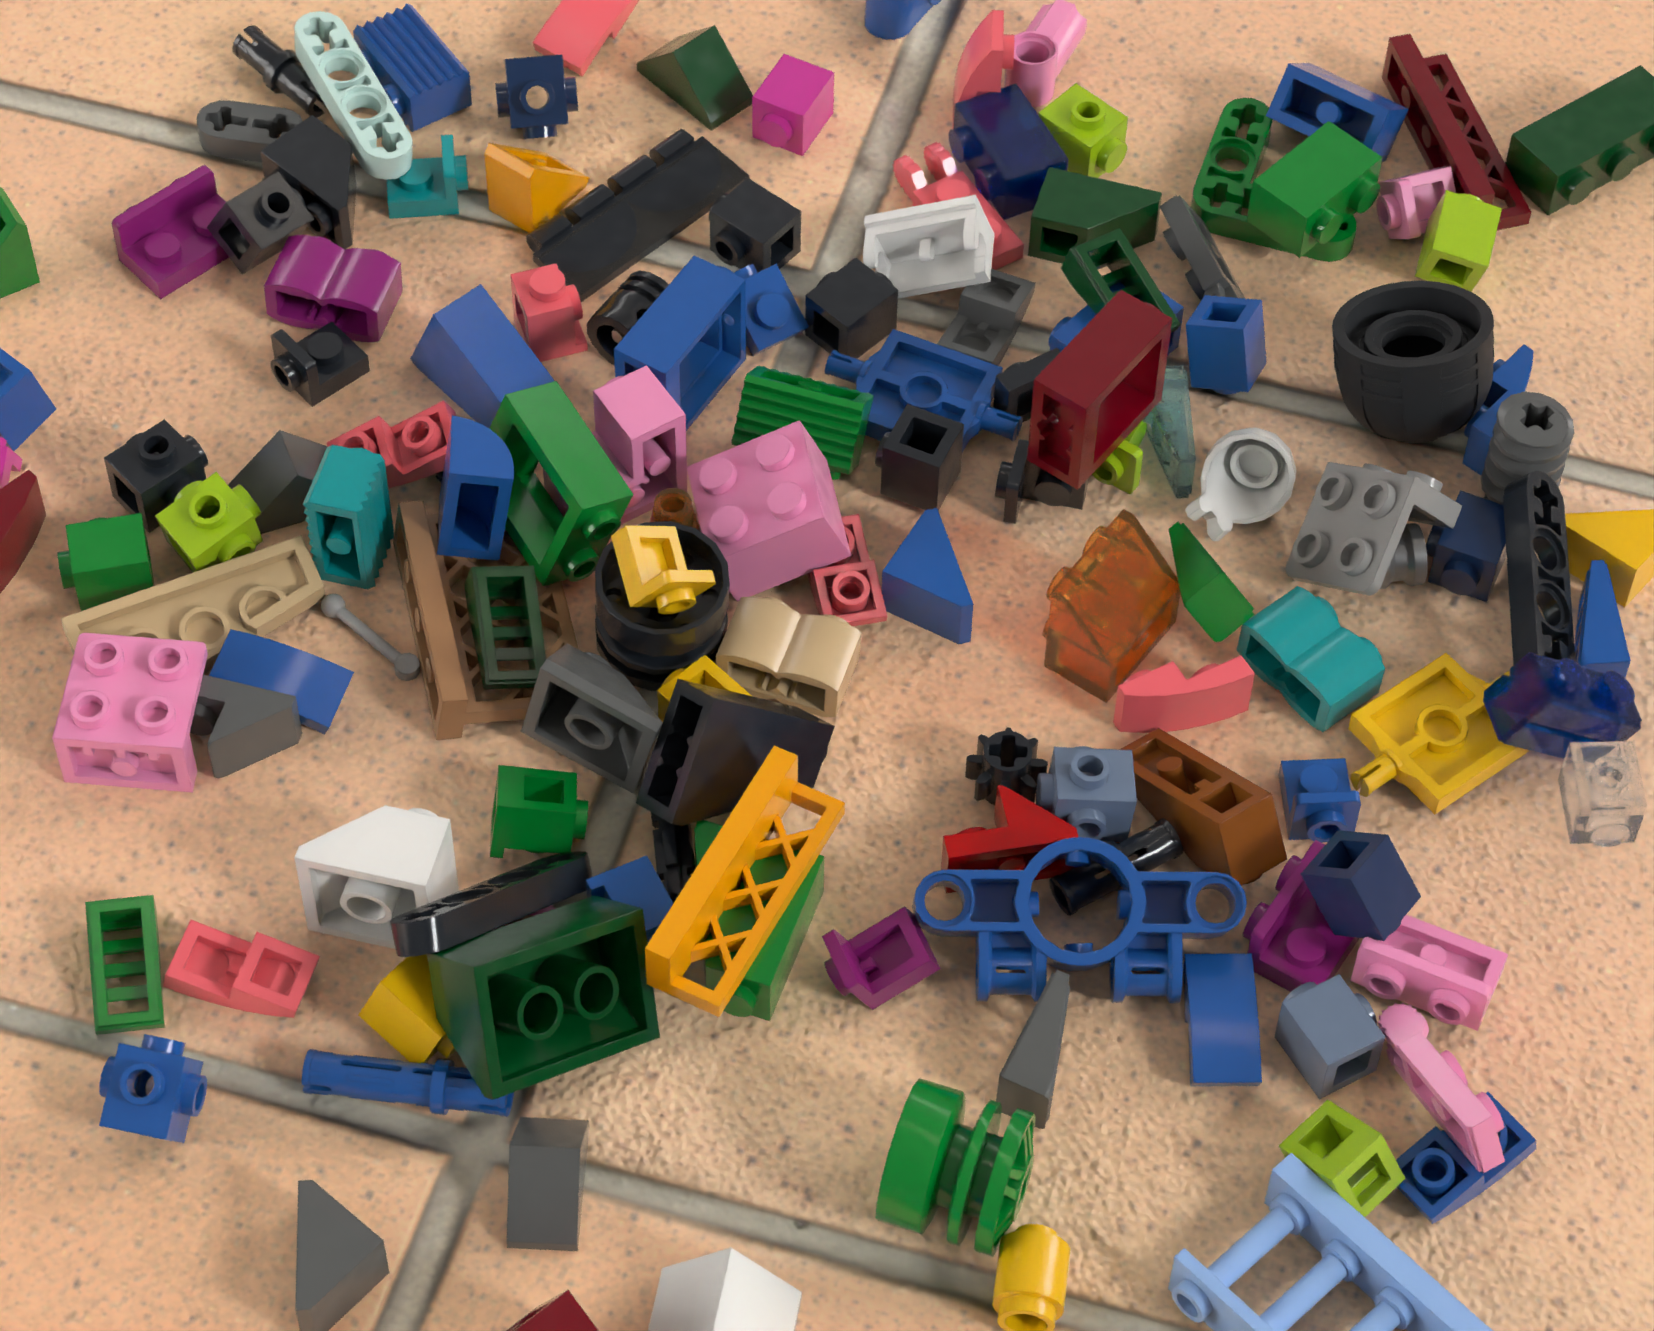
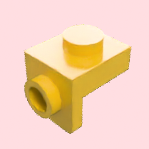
(656, 569)

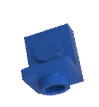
(1317, 798)

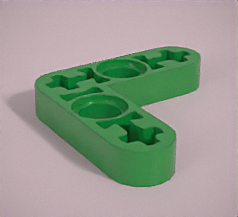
(1235, 187)

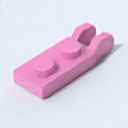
(1442, 1087)

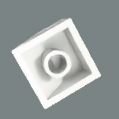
(375, 871)

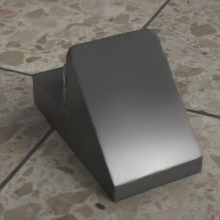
(243, 723)

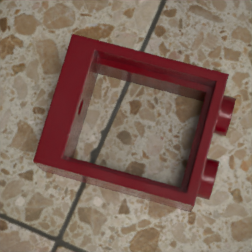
(1098, 389)

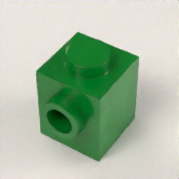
(106, 559)

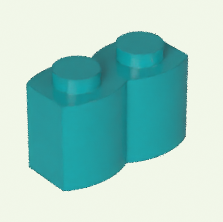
(1311, 658)

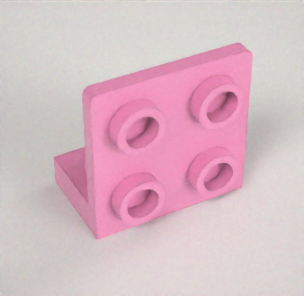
(130, 712)

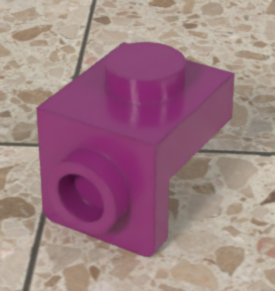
(880, 959)

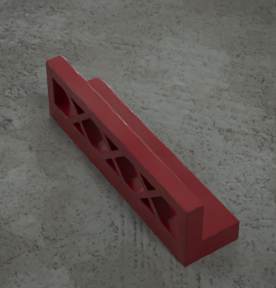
(1438, 134)

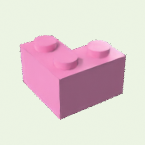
(642, 437)

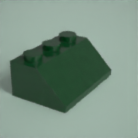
(546, 994)

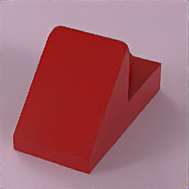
(1018, 836)

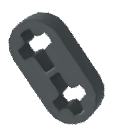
(246, 128)

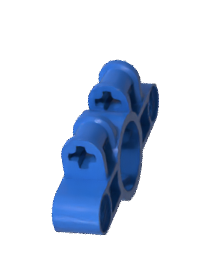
(1154, 907)

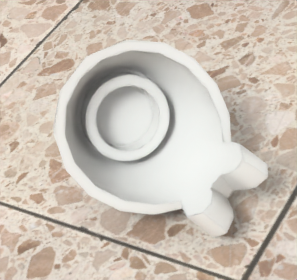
(1243, 480)

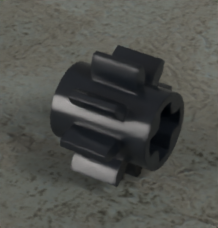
(1006, 761)

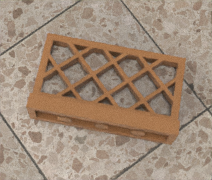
(439, 634)

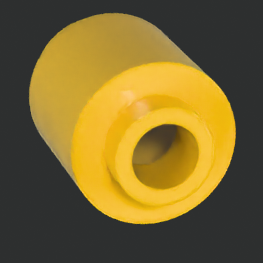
(1031, 1279)

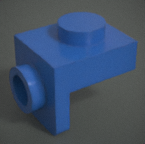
(770, 309)

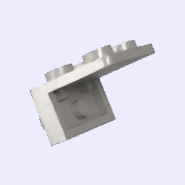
(1359, 523)

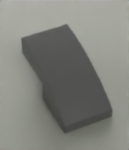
(989, 317)

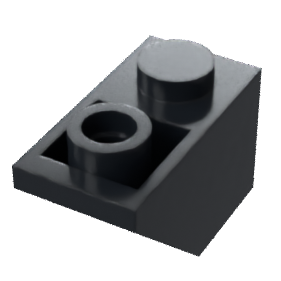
(322, 171)

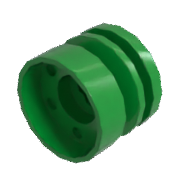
(956, 1167)

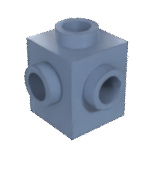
(1090, 791)

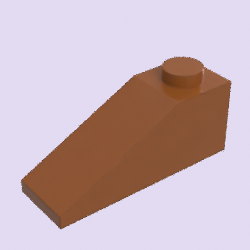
(1218, 814)

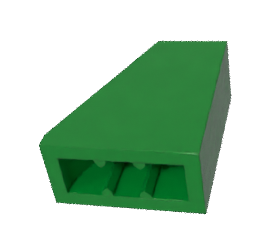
(770, 970)

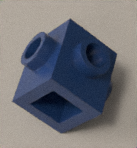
(542, 72)

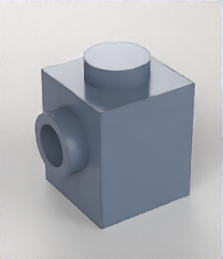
(1329, 1034)

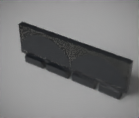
(637, 212)

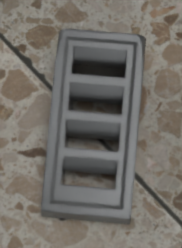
(1032, 1065)

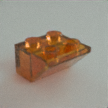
(1109, 608)

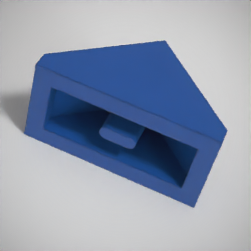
(926, 582)

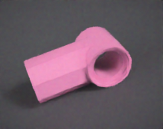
(1045, 50)

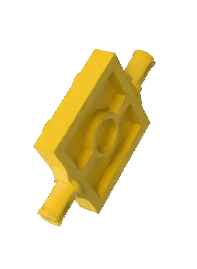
(1431, 736)

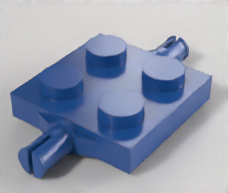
(928, 378)

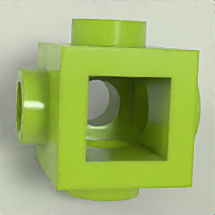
(211, 523)

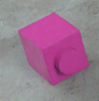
(793, 104)

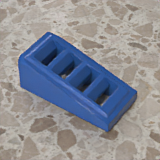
(1599, 630)

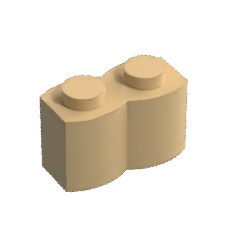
(790, 655)

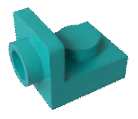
(429, 185)

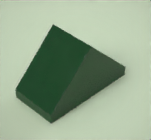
(699, 76)

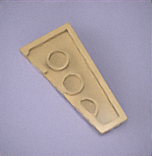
(240, 594)

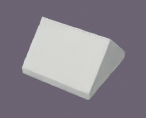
(723, 1295)

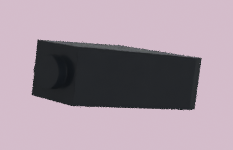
(715, 747)

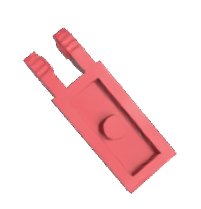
(952, 185)

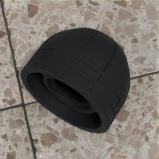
(1414, 358)

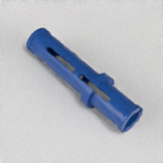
(390, 1080)

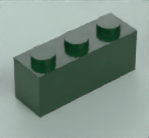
(1585, 142)

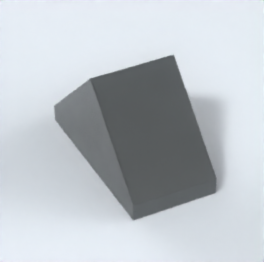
(281, 479)
(546, 1183)
(335, 1259)

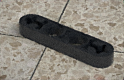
(1538, 523)
(490, 904)

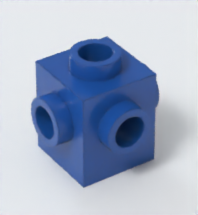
(148, 1110)

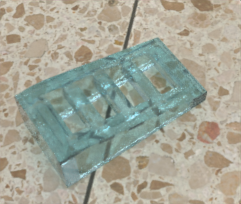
(1172, 432)

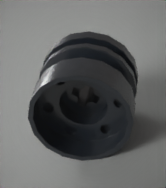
(654, 644)

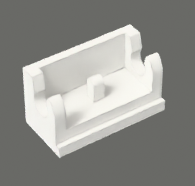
(931, 246)

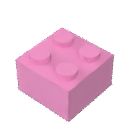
(770, 509)

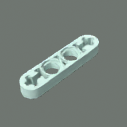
(359, 92)

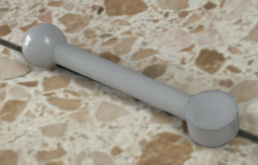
(406, 665)

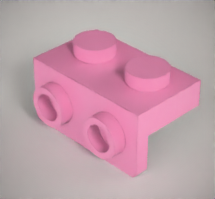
(1431, 971)

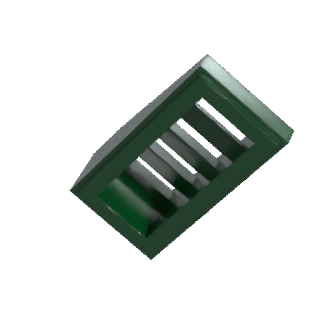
(1117, 254)
(505, 583)

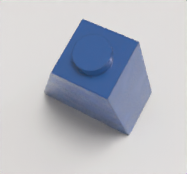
(477, 355)

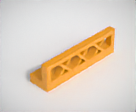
(719, 875)

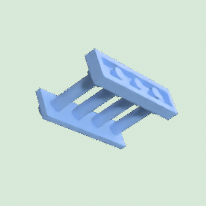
(1349, 1251)

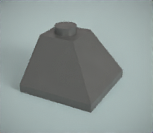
(592, 716)

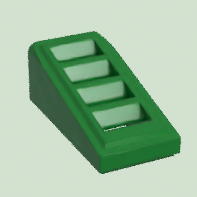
(1206, 587)
(116, 916)

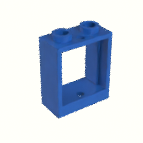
(690, 336)

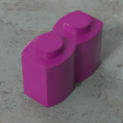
(326, 283)

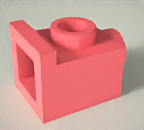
(547, 312)

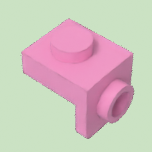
(1410, 200)

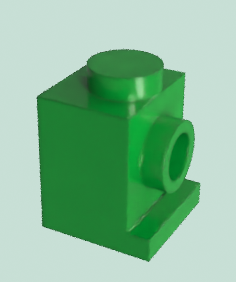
(536, 811)

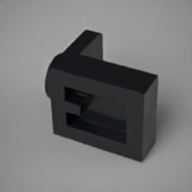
(317, 363)
(1031, 482)

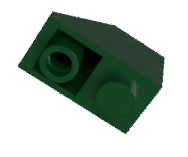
(1083, 207)

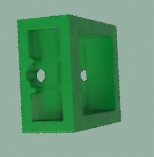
(547, 430)

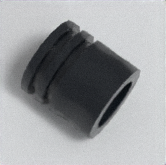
(623, 310)

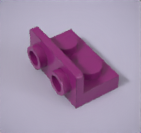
(168, 235)
(1291, 935)

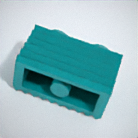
(349, 516)

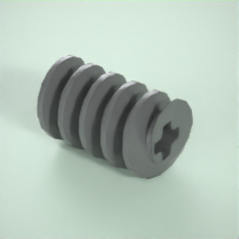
(1527, 437)

